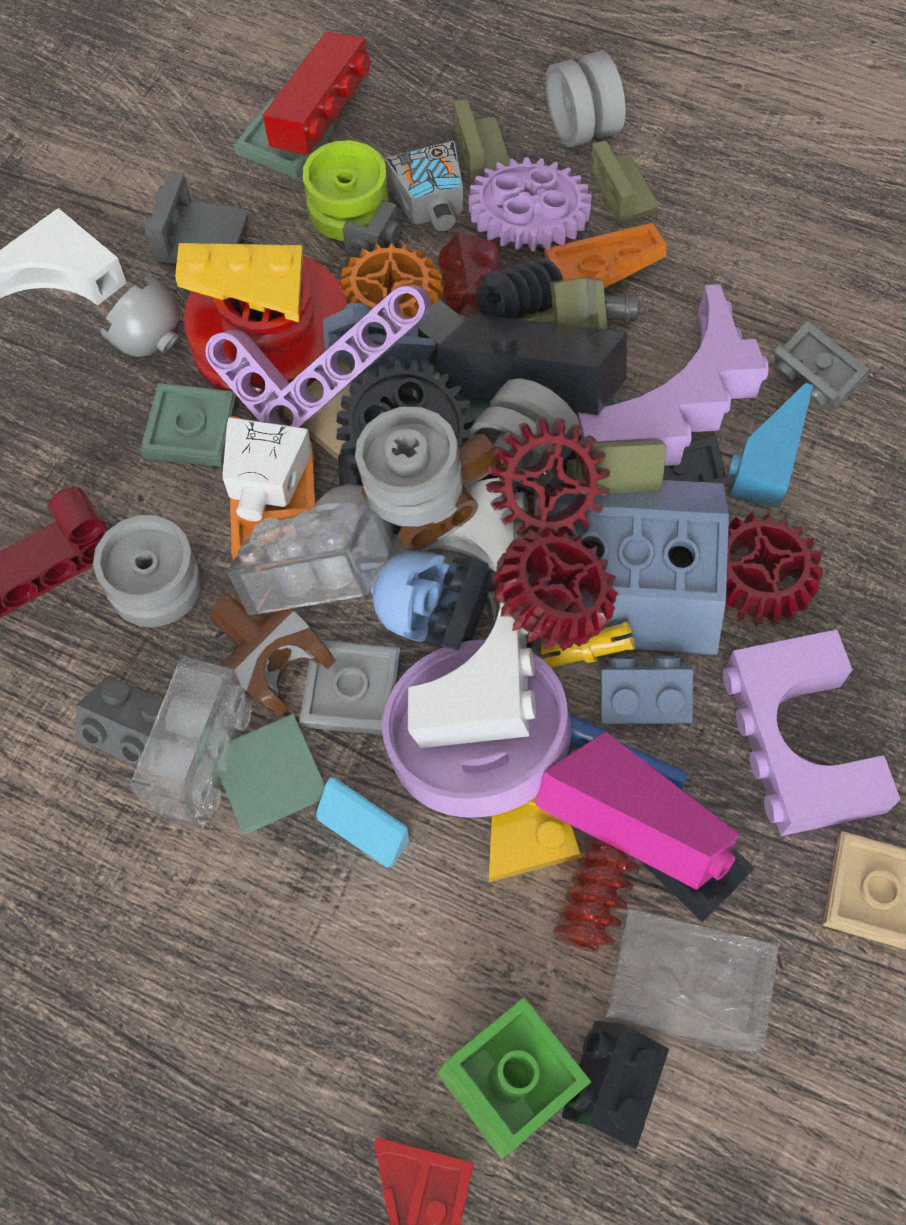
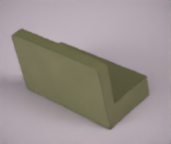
(478, 141)
(621, 184)
(579, 302)
(632, 466)

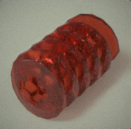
(595, 897)

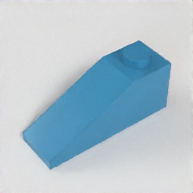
(770, 453)

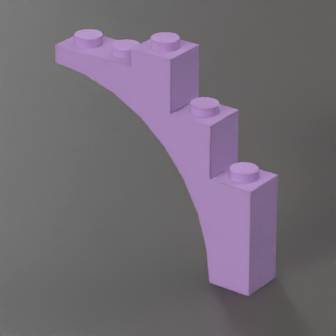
(694, 397)

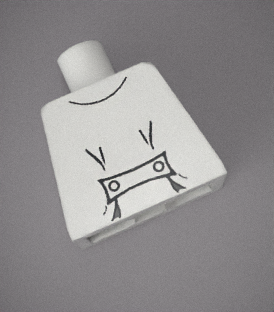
(263, 464)

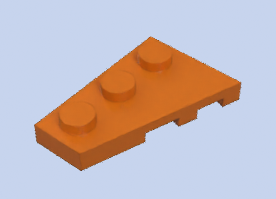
(609, 255)

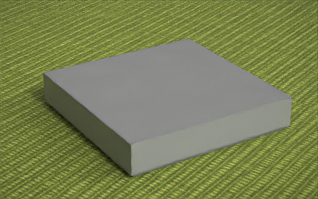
(352, 690)

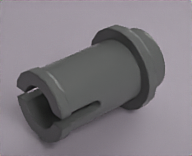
(621, 307)

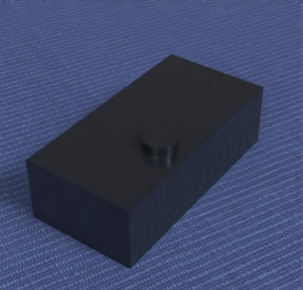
(573, 361)

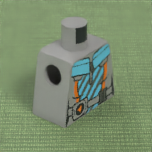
(427, 184)

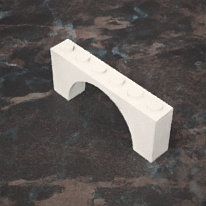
(60, 257)
(490, 691)

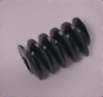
(517, 289)

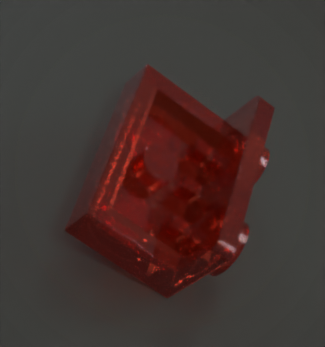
(463, 266)

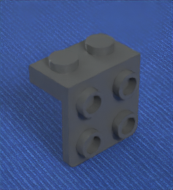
(188, 221)

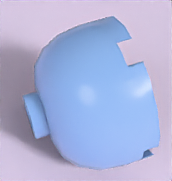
(409, 592)

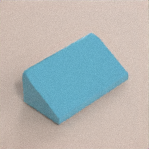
(362, 823)

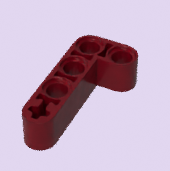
(51, 553)

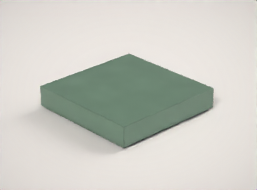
(255, 147)
(188, 425)
(271, 775)

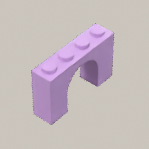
(800, 792)

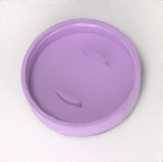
(476, 776)

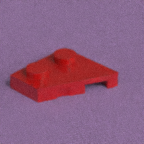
(422, 1184)

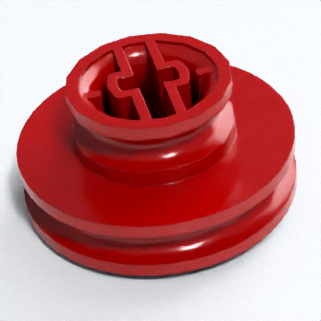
(285, 342)

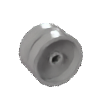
(585, 98)
(519, 403)
(410, 466)
(148, 570)

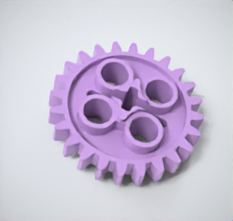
(529, 204)

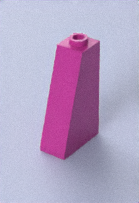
(637, 811)

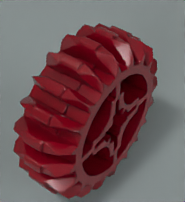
(550, 459)
(771, 556)
(559, 578)

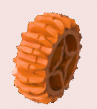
(375, 272)

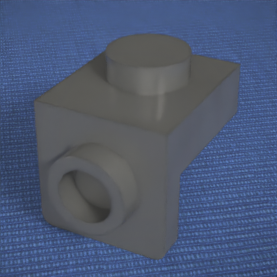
(381, 230)

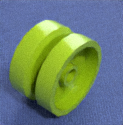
(343, 185)

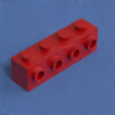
(316, 93)

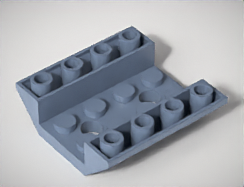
(664, 604)

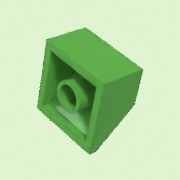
(513, 1077)

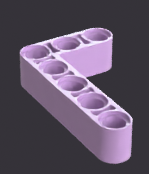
(325, 368)

